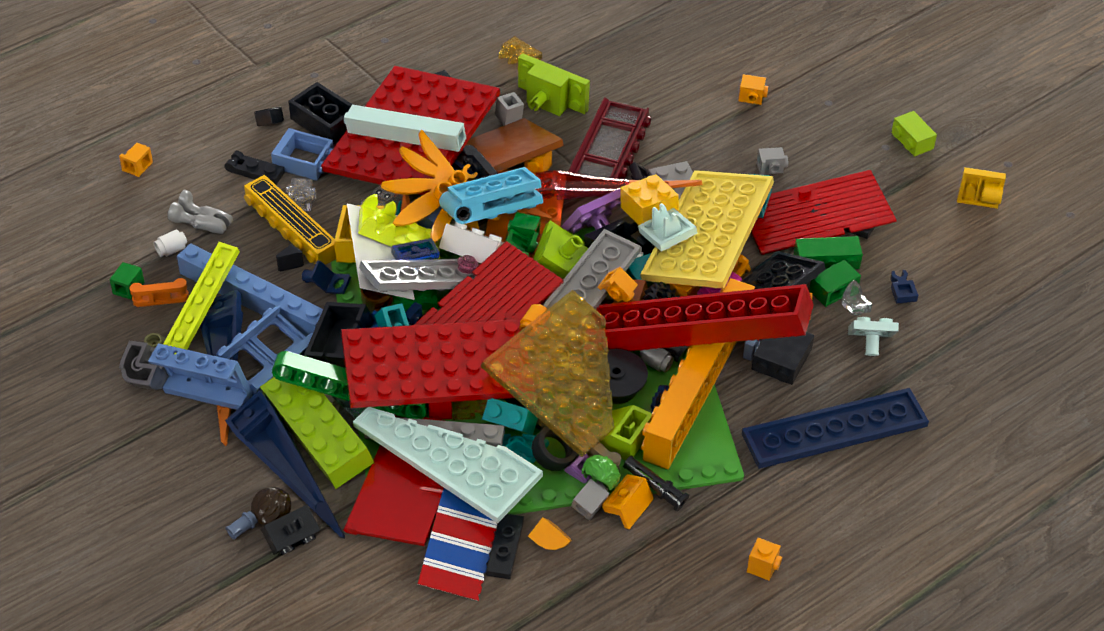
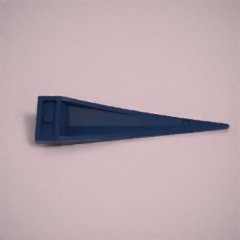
(266, 435)

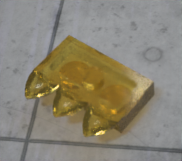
(514, 48)

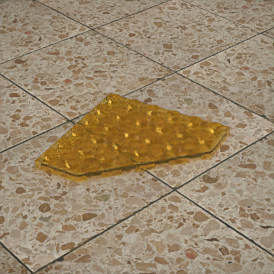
(561, 372)

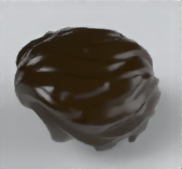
(270, 504)

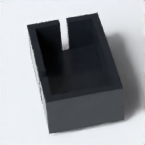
(326, 339)

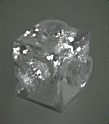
(302, 192)

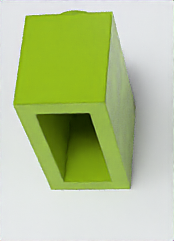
(914, 133)

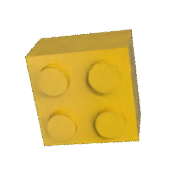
(643, 195)

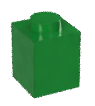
(525, 224)
(124, 278)

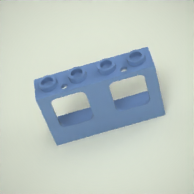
(250, 343)
(198, 378)

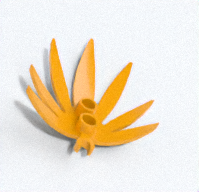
(443, 176)

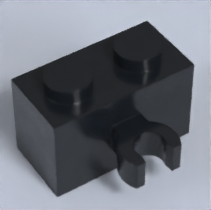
(290, 530)

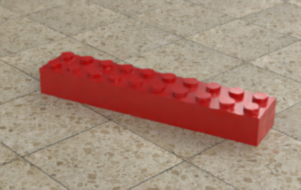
(708, 318)

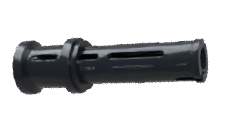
(666, 488)

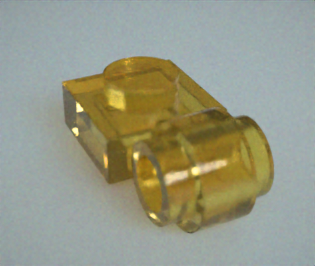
(467, 409)

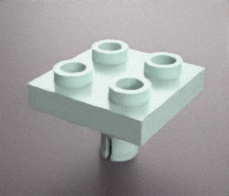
(873, 330)

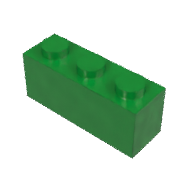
(831, 250)

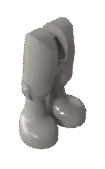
(199, 217)

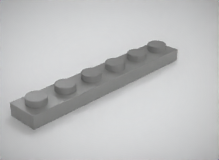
(490, 433)

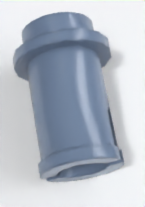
(242, 524)

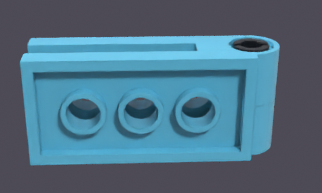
(492, 196)

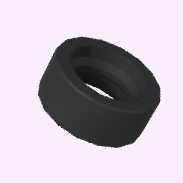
(546, 459)

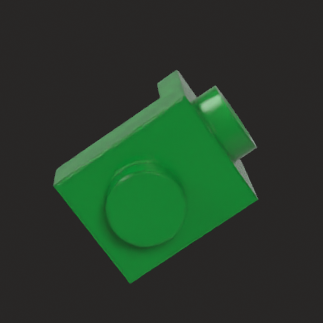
(522, 242)

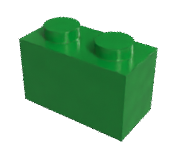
(832, 282)

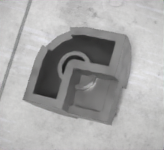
(138, 371)

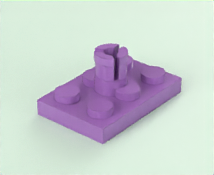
(593, 213)

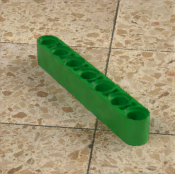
(328, 380)

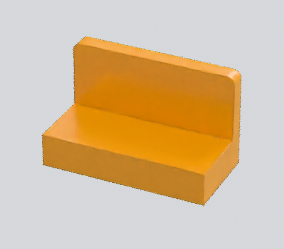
(629, 499)

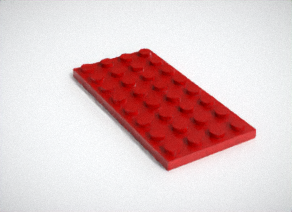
(423, 363)

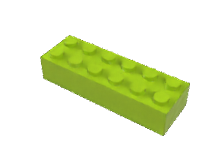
(319, 430)

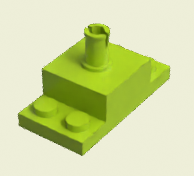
(552, 87)
(559, 250)

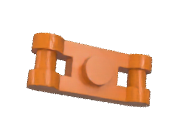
(159, 293)

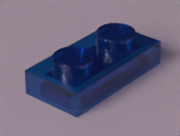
(416, 250)

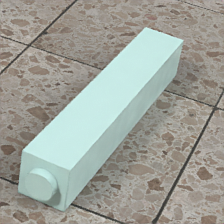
(404, 127)

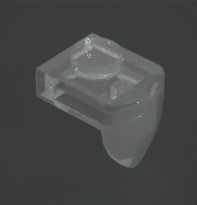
(854, 301)

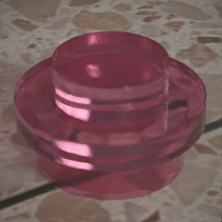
(467, 264)

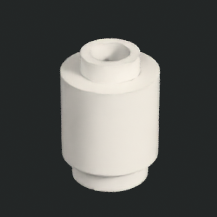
(170, 243)

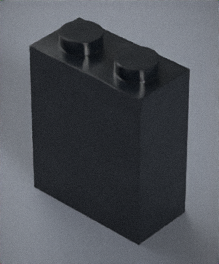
(782, 357)

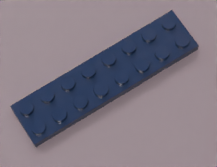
(834, 428)

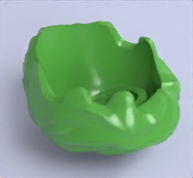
(602, 469)

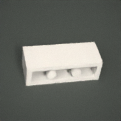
(463, 242)

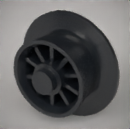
(627, 375)

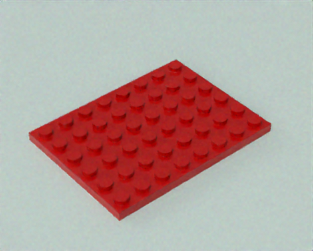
(415, 94)

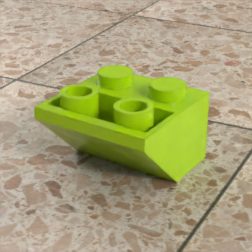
(627, 431)

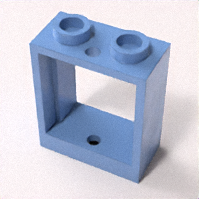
(304, 141)

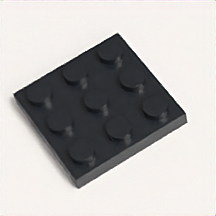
(784, 270)

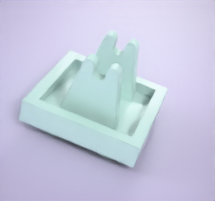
(666, 228)

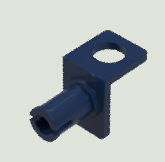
(326, 279)

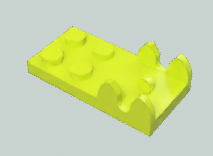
(379, 225)

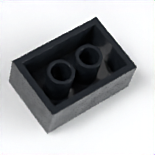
(320, 112)

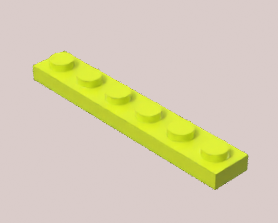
(202, 296)

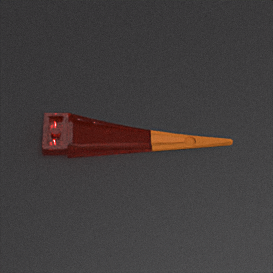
(571, 185)

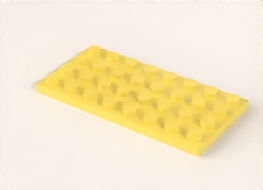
(724, 216)

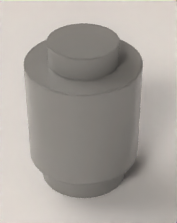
(657, 359)

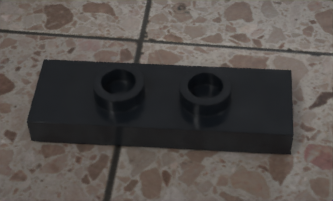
(505, 546)

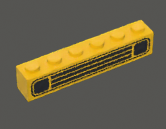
(290, 220)

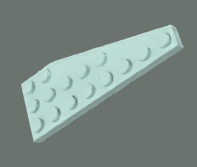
(476, 472)

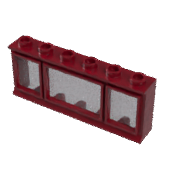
(611, 141)

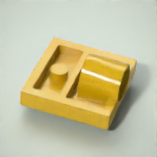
(981, 188)

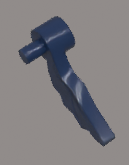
(656, 399)

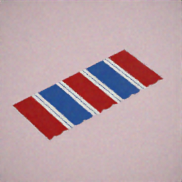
(458, 548)

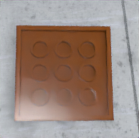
(514, 144)

